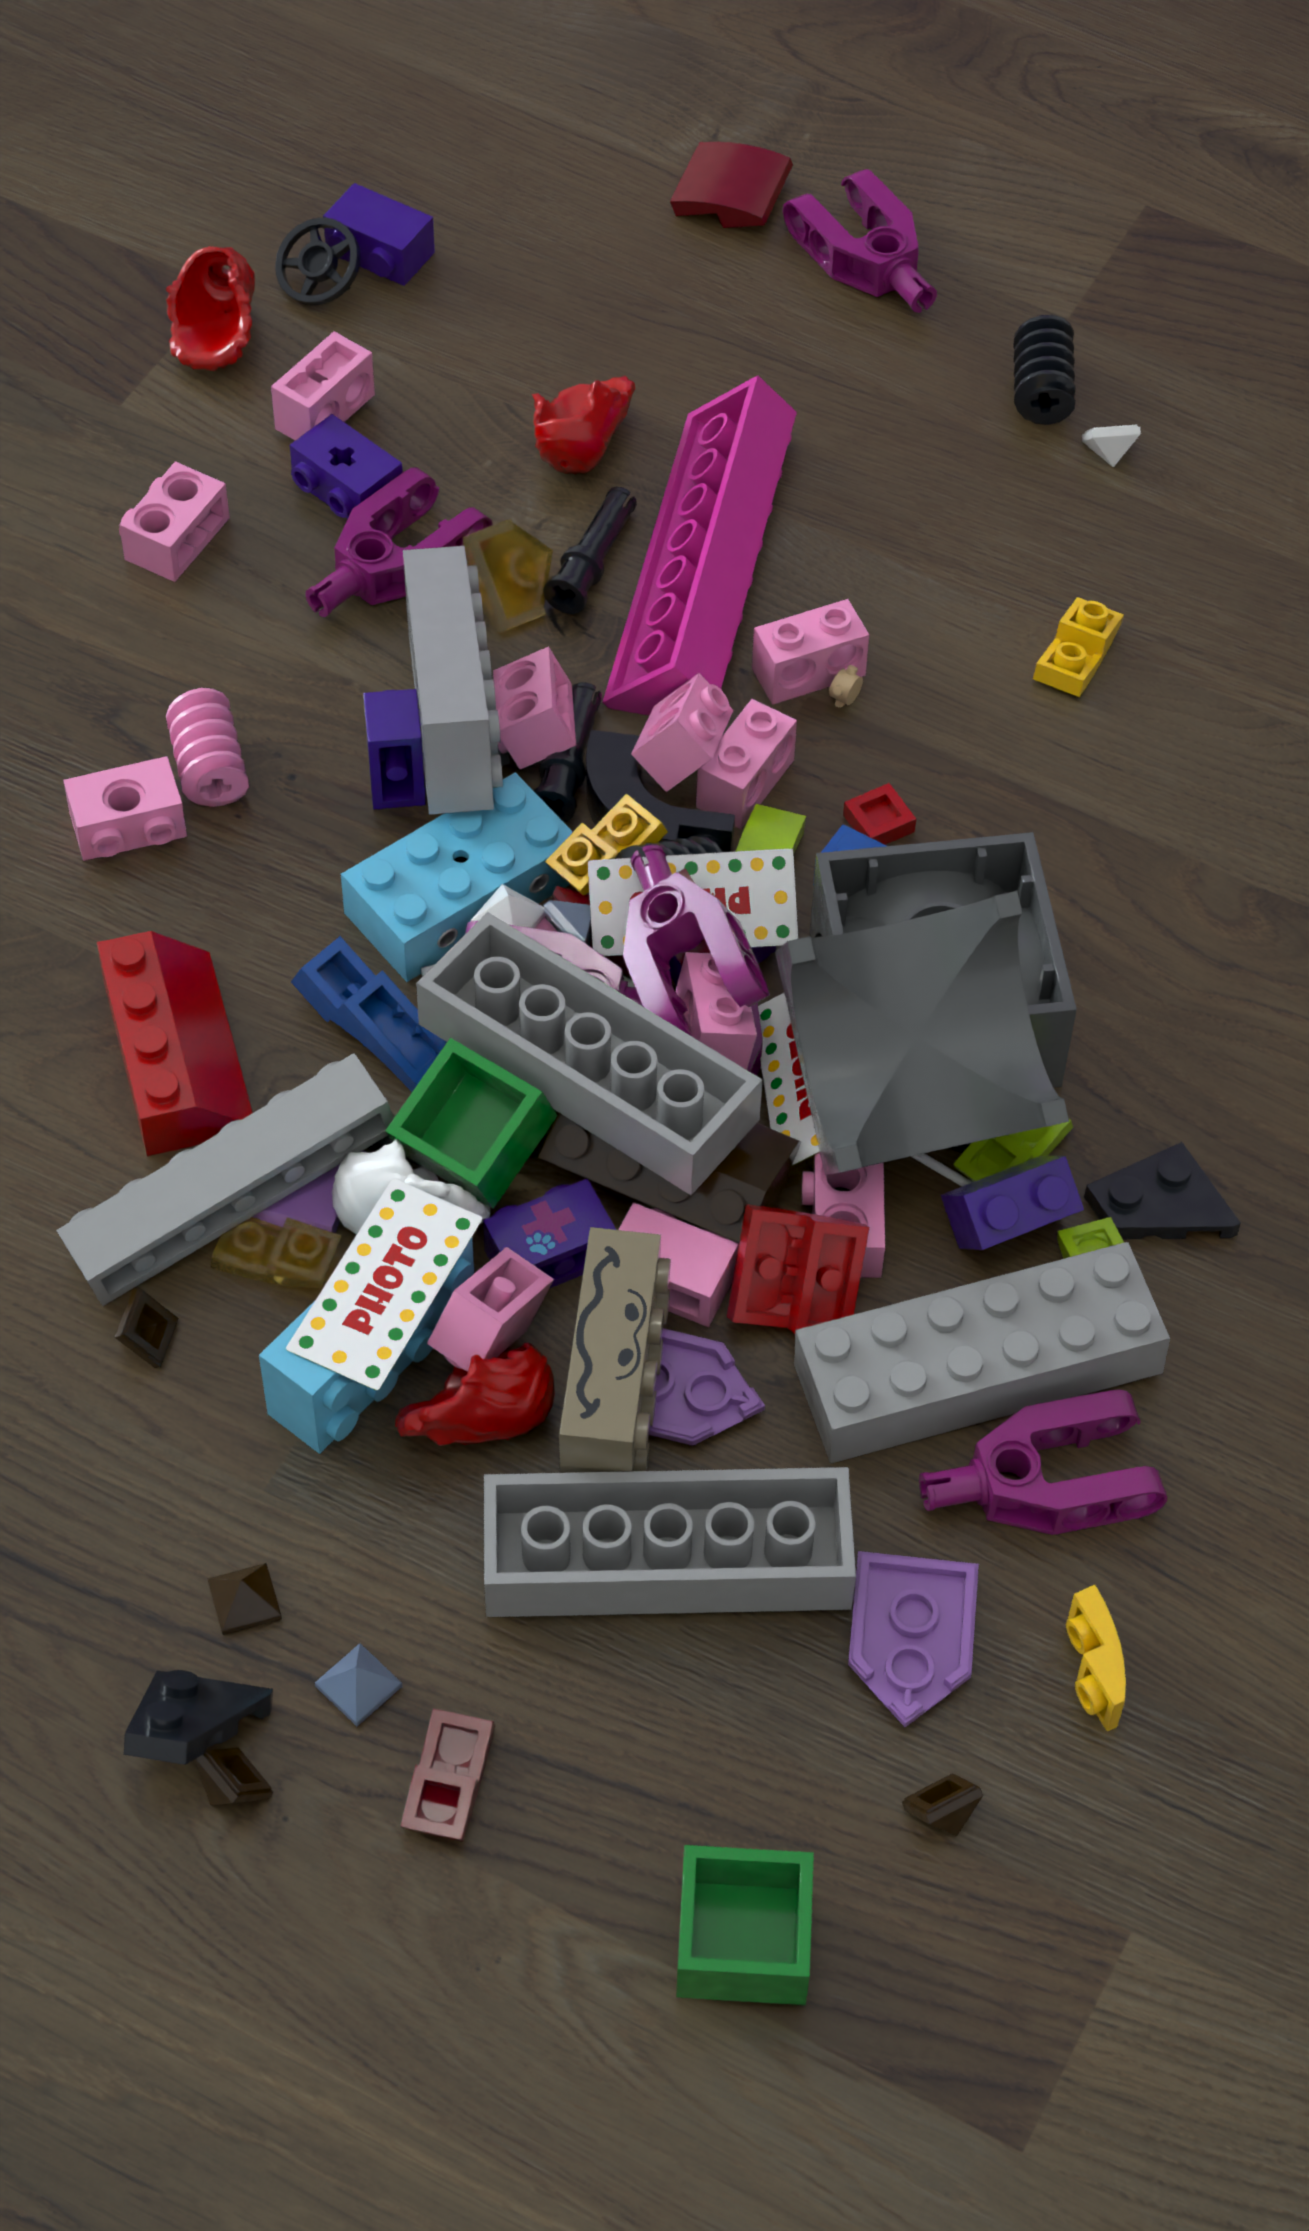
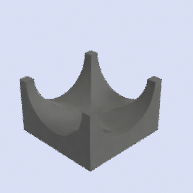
(920, 879)
(916, 1035)

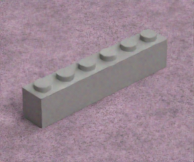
(227, 1178)

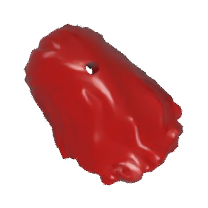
(211, 308)
(580, 423)
(487, 1403)

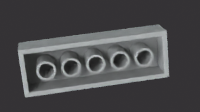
(452, 680)
(591, 1052)
(980, 1351)
(668, 1542)

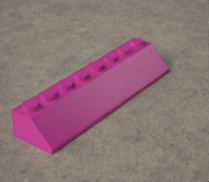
(703, 547)

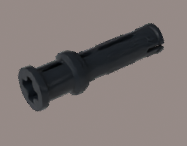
(583, 563)
(565, 770)

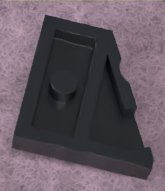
(1162, 1198)
(189, 1714)

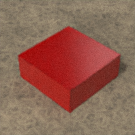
(880, 815)

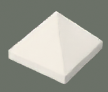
(1111, 441)
(512, 908)

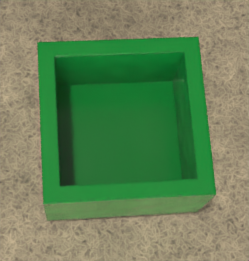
(472, 1122)
(745, 1925)

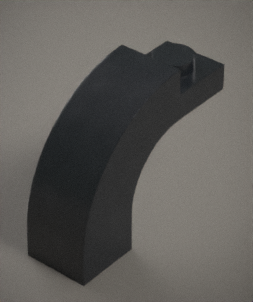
(615, 772)

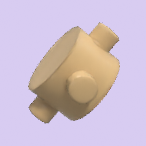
(846, 686)

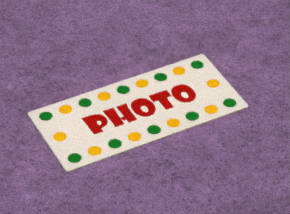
(750, 884)
(783, 1078)
(384, 1284)

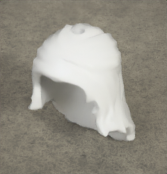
(366, 1175)

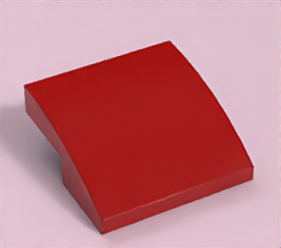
(796, 1268)

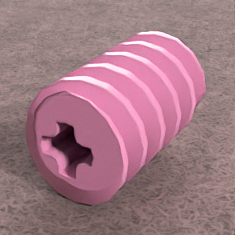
(206, 748)

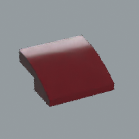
(732, 181)

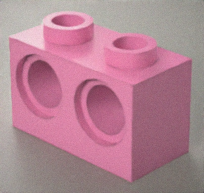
(327, 381)
(174, 521)
(808, 650)
(534, 708)
(683, 731)
(747, 762)
(860, 1205)

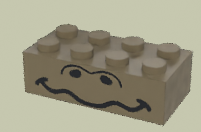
(615, 1354)

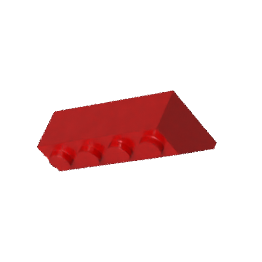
(173, 1039)

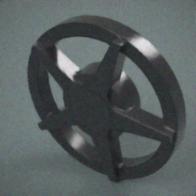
(318, 261)

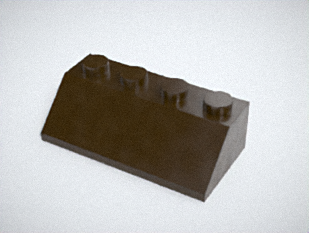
(748, 1175)

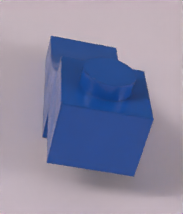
(369, 1010)

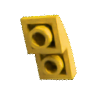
(1079, 646)
(620, 828)
(1102, 1668)

